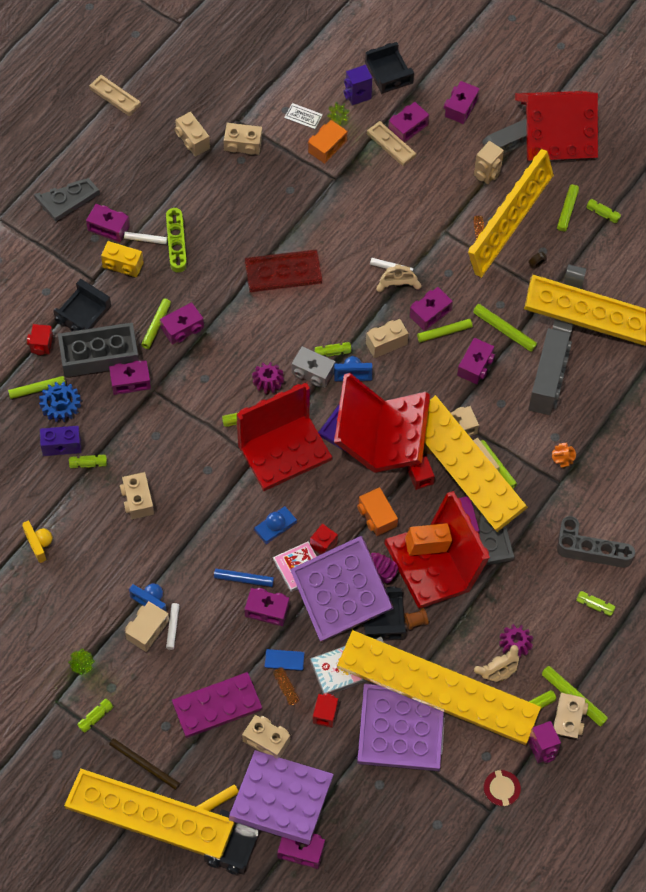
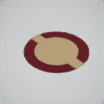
(502, 788)

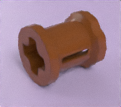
(416, 619)

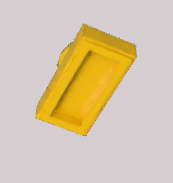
(37, 540)

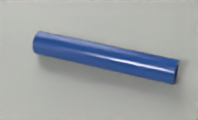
(243, 577)

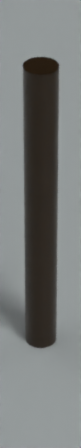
(144, 764)

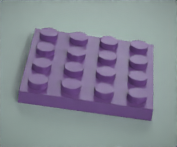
(341, 589)
(399, 731)
(281, 797)

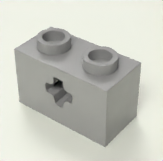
(313, 367)

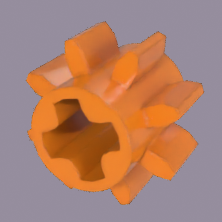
(563, 455)

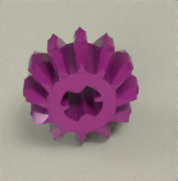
(268, 377)
(385, 566)
(510, 635)

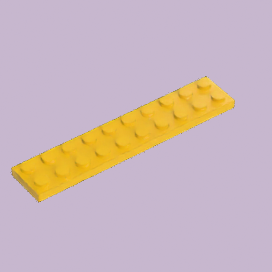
(438, 687)

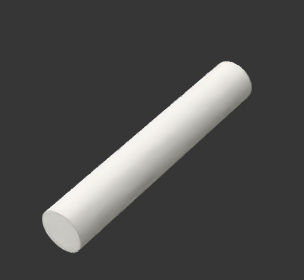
(145, 238)
(383, 264)
(172, 626)

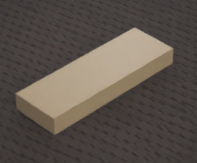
(115, 95)
(391, 143)

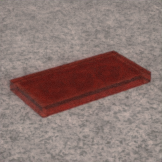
(283, 270)

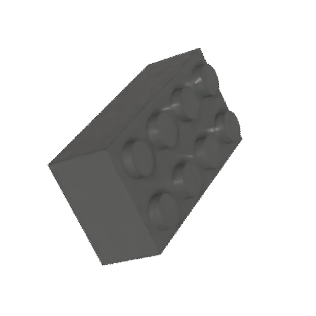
(97, 349)
(550, 372)

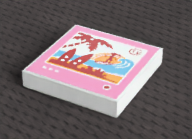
(291, 559)

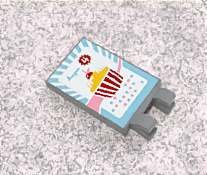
(329, 676)

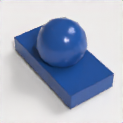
(353, 365)
(275, 524)
(151, 593)

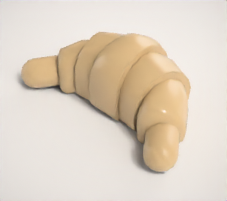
(398, 276)
(500, 667)

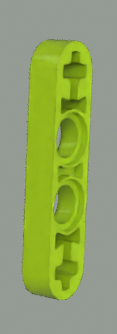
(176, 240)

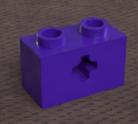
(358, 85)
(60, 440)

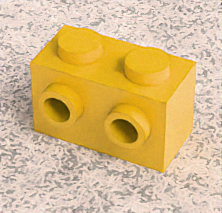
(122, 259)

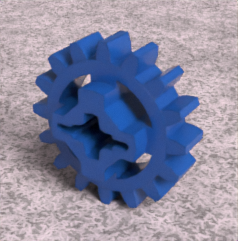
(60, 401)

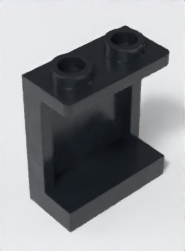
(388, 68)
(83, 307)
(390, 624)
(237, 849)

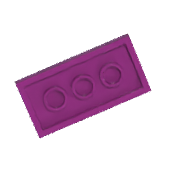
(216, 705)

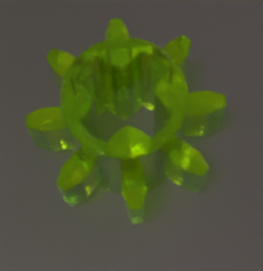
(341, 109)
(81, 661)

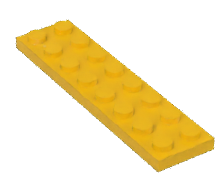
(510, 213)
(586, 309)
(471, 467)
(150, 814)

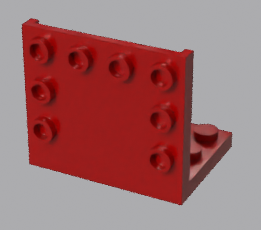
(561, 124)
(380, 431)
(280, 437)
(443, 574)

